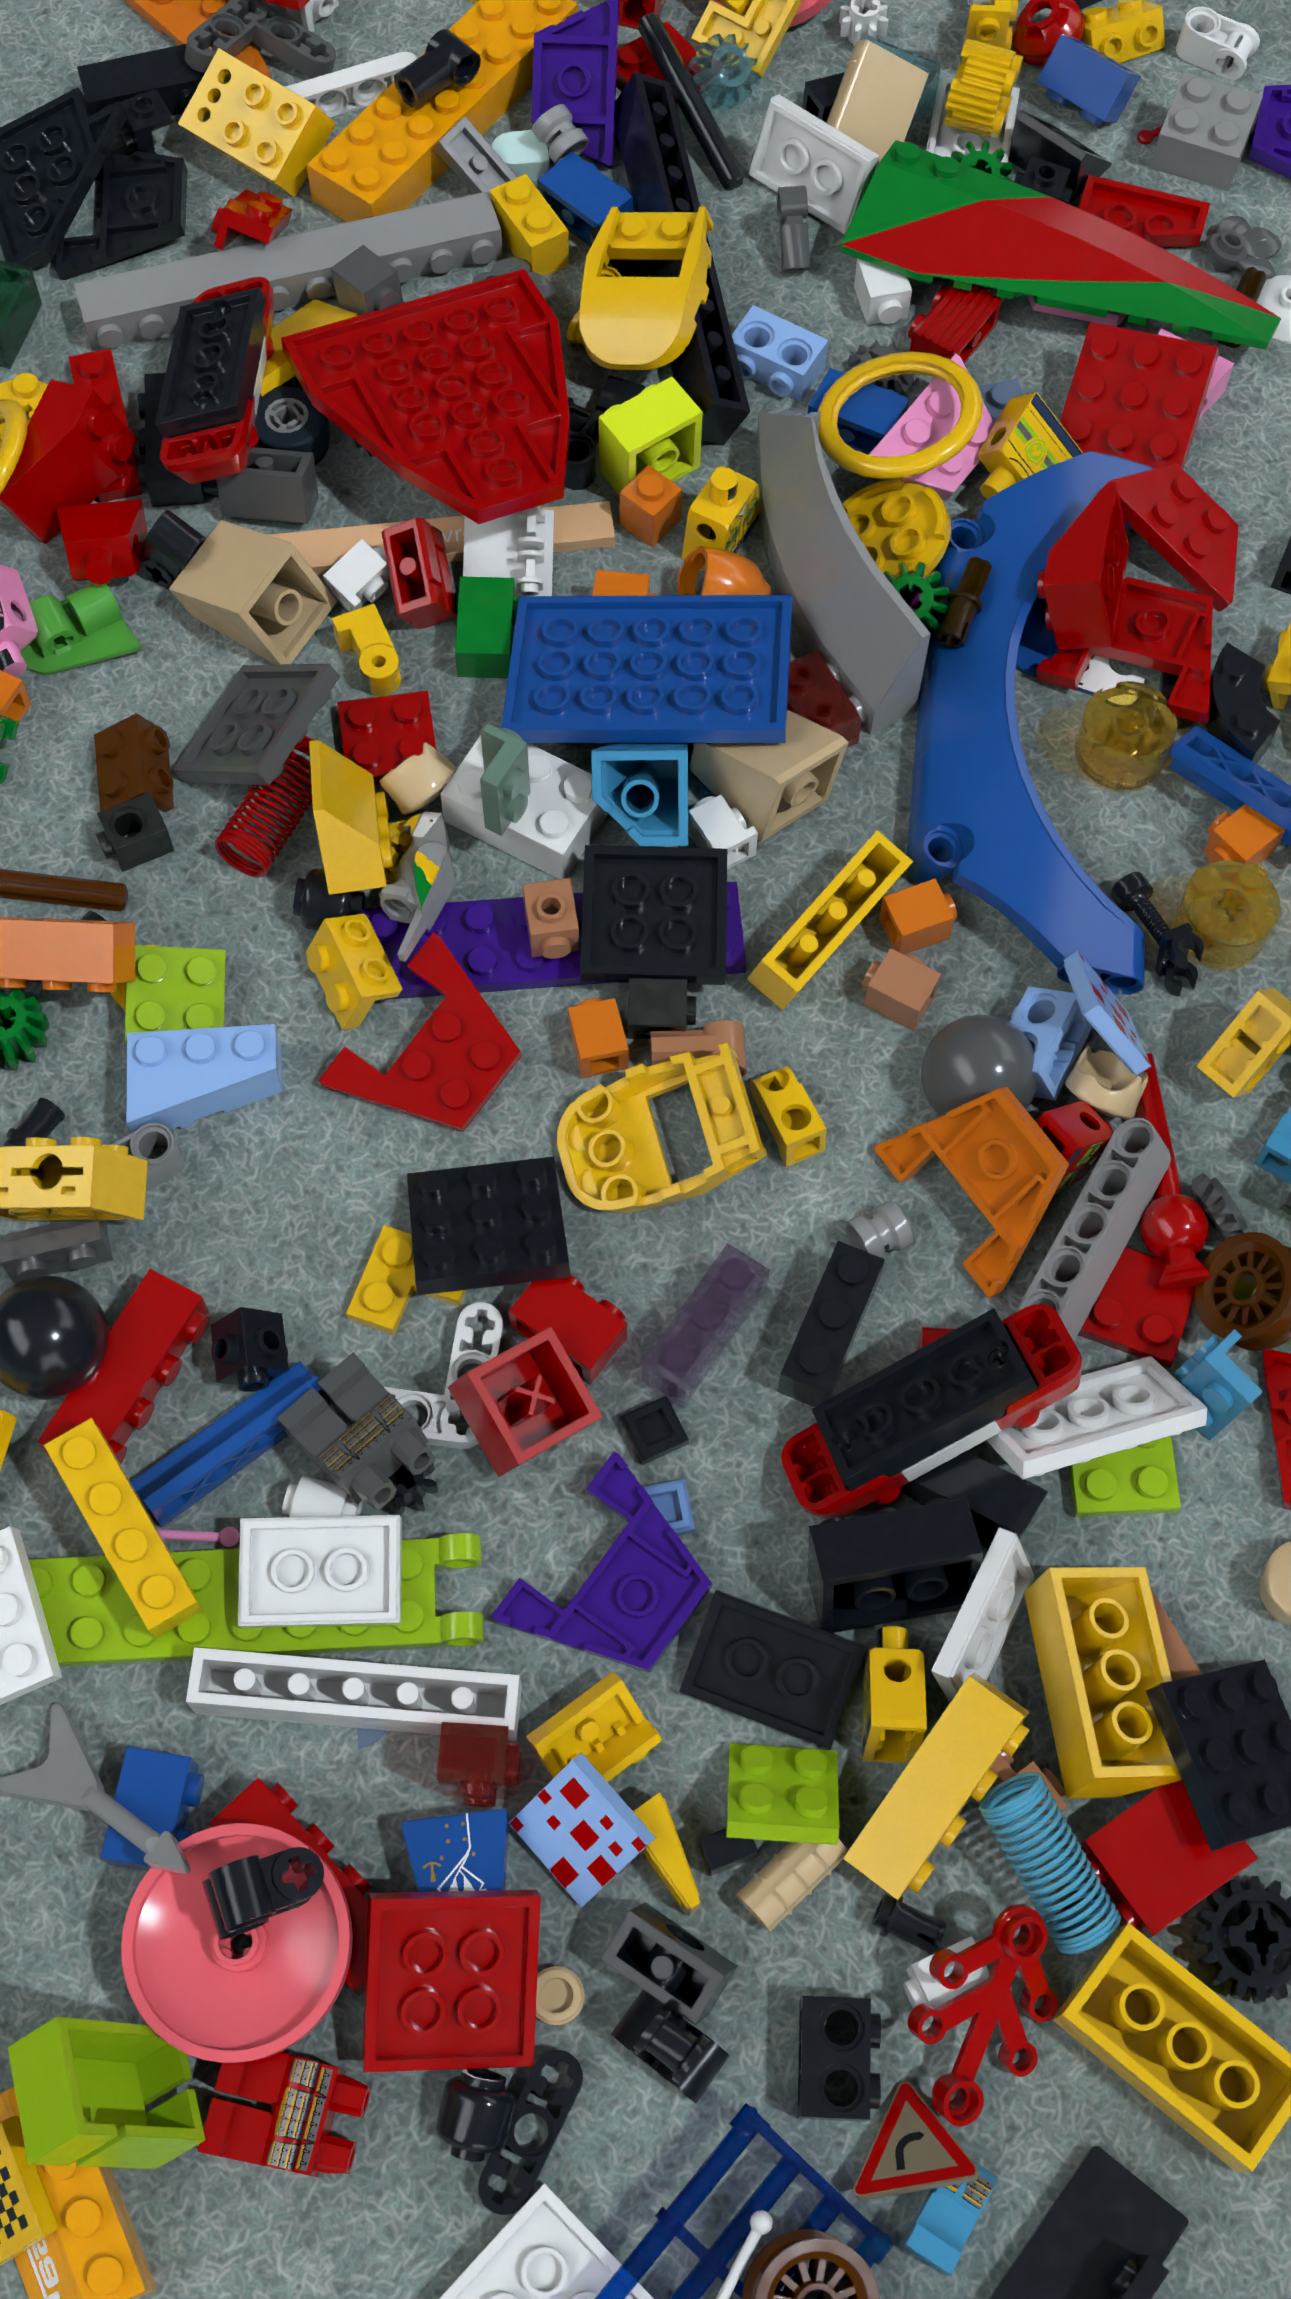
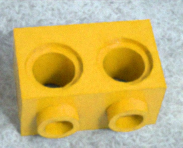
(1250, 1043)

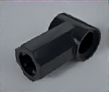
(444, 62)

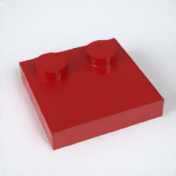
(1136, 1312)

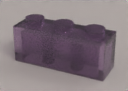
(705, 1325)

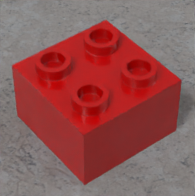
(524, 1401)

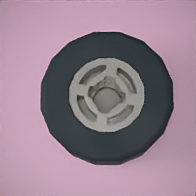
(291, 423)

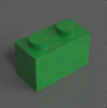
(485, 626)

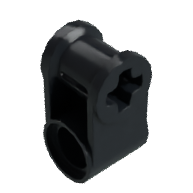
(169, 549)

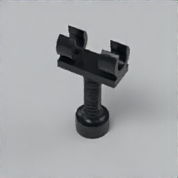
(1133, 893)

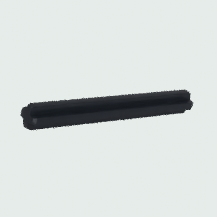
(691, 101)

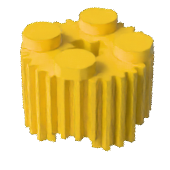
(982, 89)

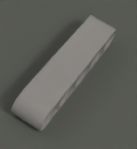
(1100, 1210)

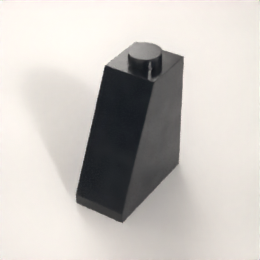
(993, 1494)

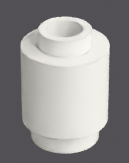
(318, 1499)

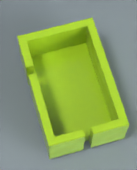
(87, 2092)

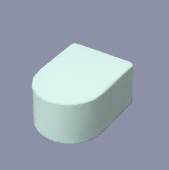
(523, 153)

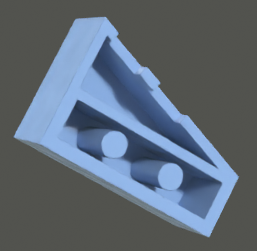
(199, 1072)

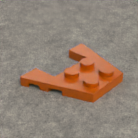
(1001, 1165)

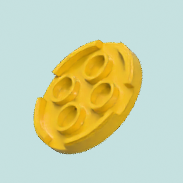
(900, 524)

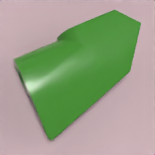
(77, 631)

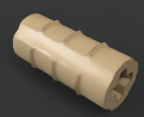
(788, 1880)

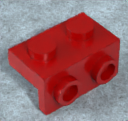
(252, 214)

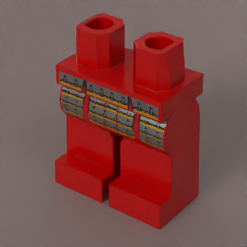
(301, 2116)

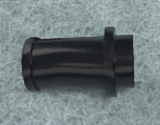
(37, 1123)
(908, 1924)

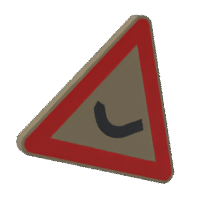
(912, 2151)

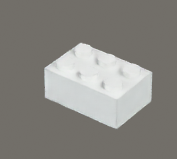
(556, 819)

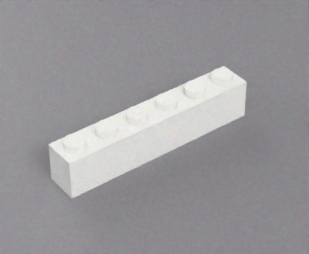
(349, 1692)

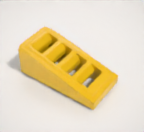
(667, 1854)

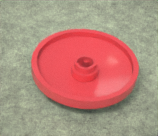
(204, 1991)

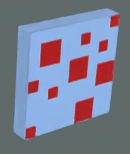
(1106, 1013)
(581, 1830)

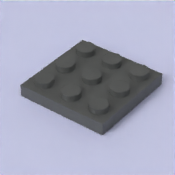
(256, 724)

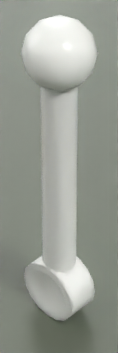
(760, 2224)

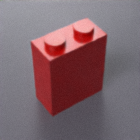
(1159, 1859)

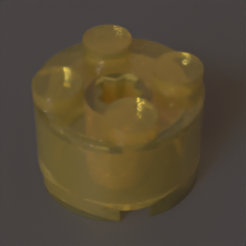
(1125, 736)
(1231, 910)

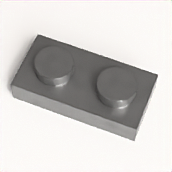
(472, 158)

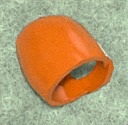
(724, 574)

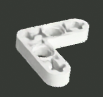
(443, 1408)

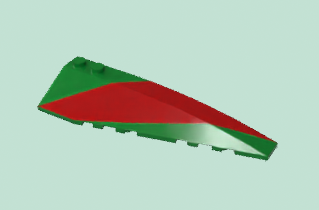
(968, 226)

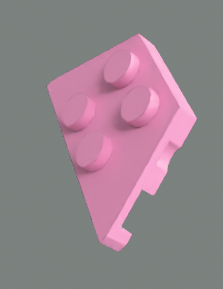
(925, 424)

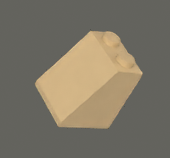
(254, 592)
(773, 780)

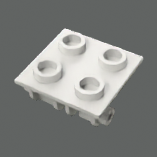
(513, 548)

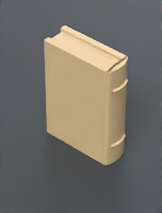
(877, 97)

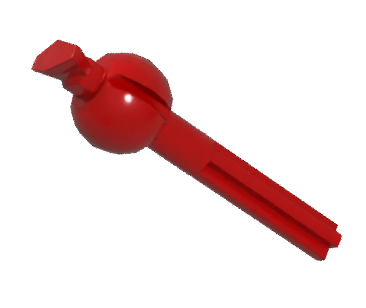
(1173, 1223)

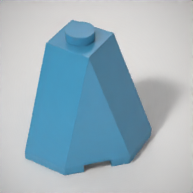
(644, 790)

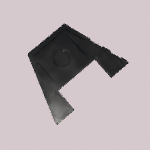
(140, 210)

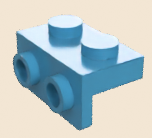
(1217, 1383)

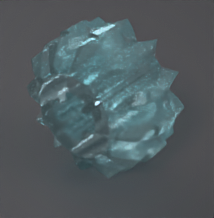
(725, 54)

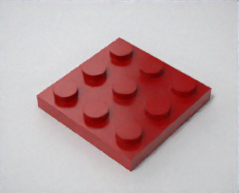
(1138, 395)
(450, 1980)

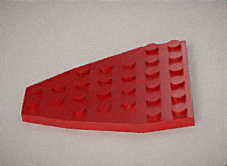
(451, 392)

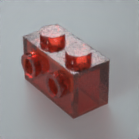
(819, 697)
(478, 1763)

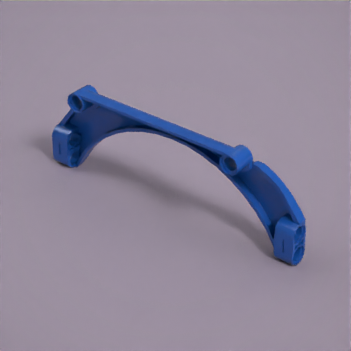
(970, 775)

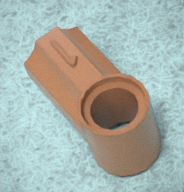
(700, 1042)

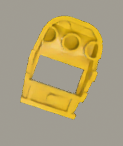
(644, 319)
(614, 1146)

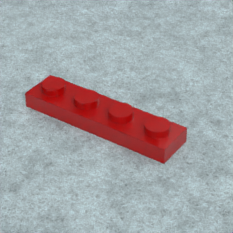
(98, 372)

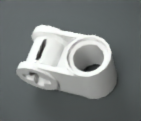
(1211, 42)

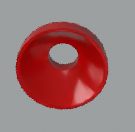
(1038, 39)

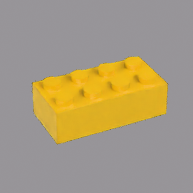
(1182, 2048)

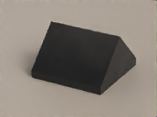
(1047, 142)

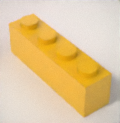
(829, 920)
(123, 1528)
(936, 1787)

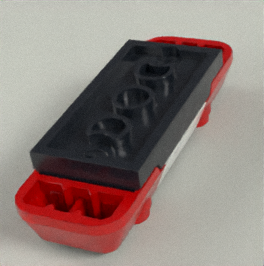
(216, 380)
(931, 1409)

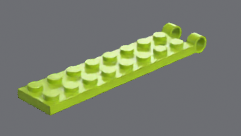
(98, 1624)

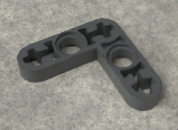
(259, 25)

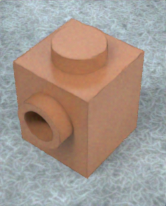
(551, 918)
(901, 988)

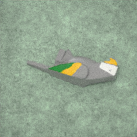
(422, 879)

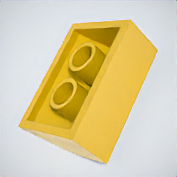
(349, 822)

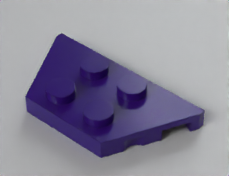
(579, 69)

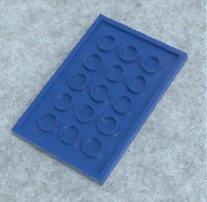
(650, 669)

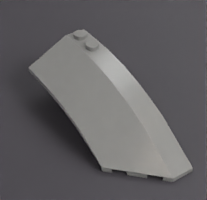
(836, 588)

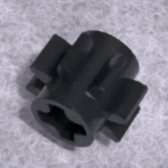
(414, 1495)

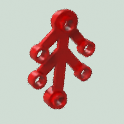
(989, 2005)

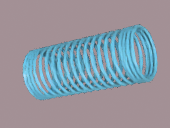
(999, 1811)

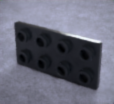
(1097, 2239)

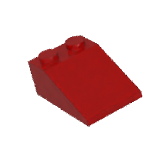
(67, 459)
(1087, 575)

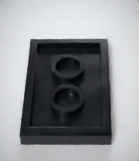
(773, 1669)

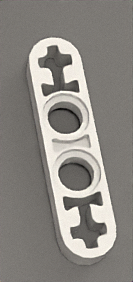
(348, 80)

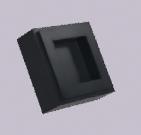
(654, 1430)

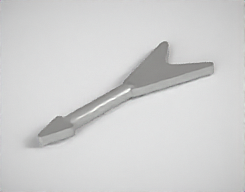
(72, 1782)

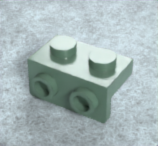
(505, 777)

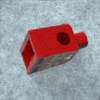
(1078, 1136)

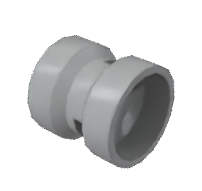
(559, 133)
(881, 1231)

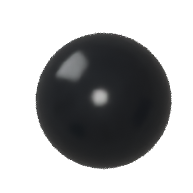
(50, 1337)

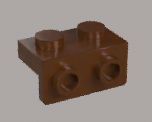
(132, 762)

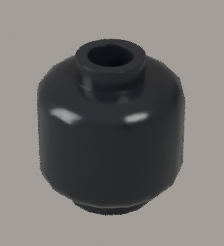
(315, 904)
(476, 2114)

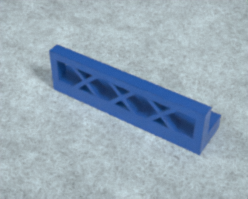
(1232, 777)
(227, 1443)

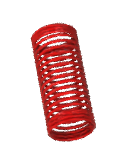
(248, 843)

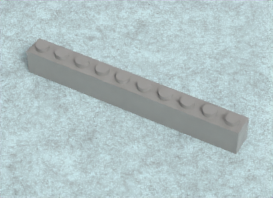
(297, 266)

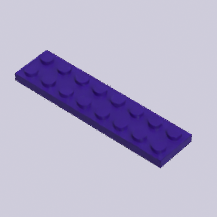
(495, 949)

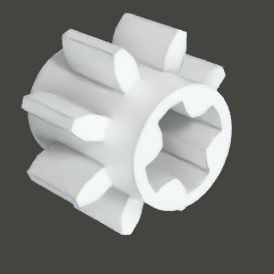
(863, 19)

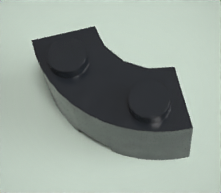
(1236, 706)

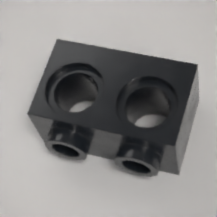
(822, 2057)

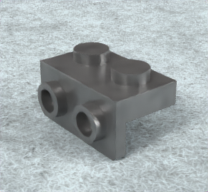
(55, 1249)

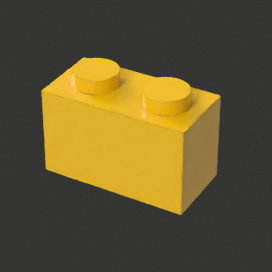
(530, 225)

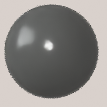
(974, 1059)

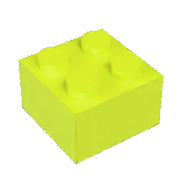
(651, 429)

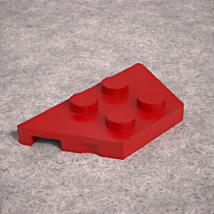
(1183, 528)

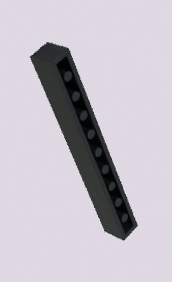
(664, 182)

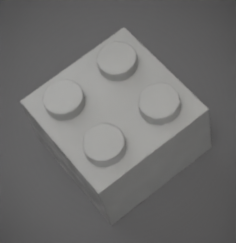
(1206, 131)

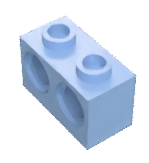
(779, 353)
(1056, 1032)

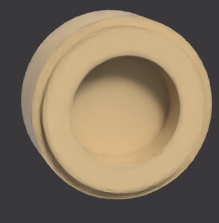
(558, 1996)

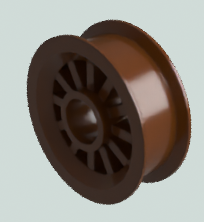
(1227, 1301)
(792, 2250)

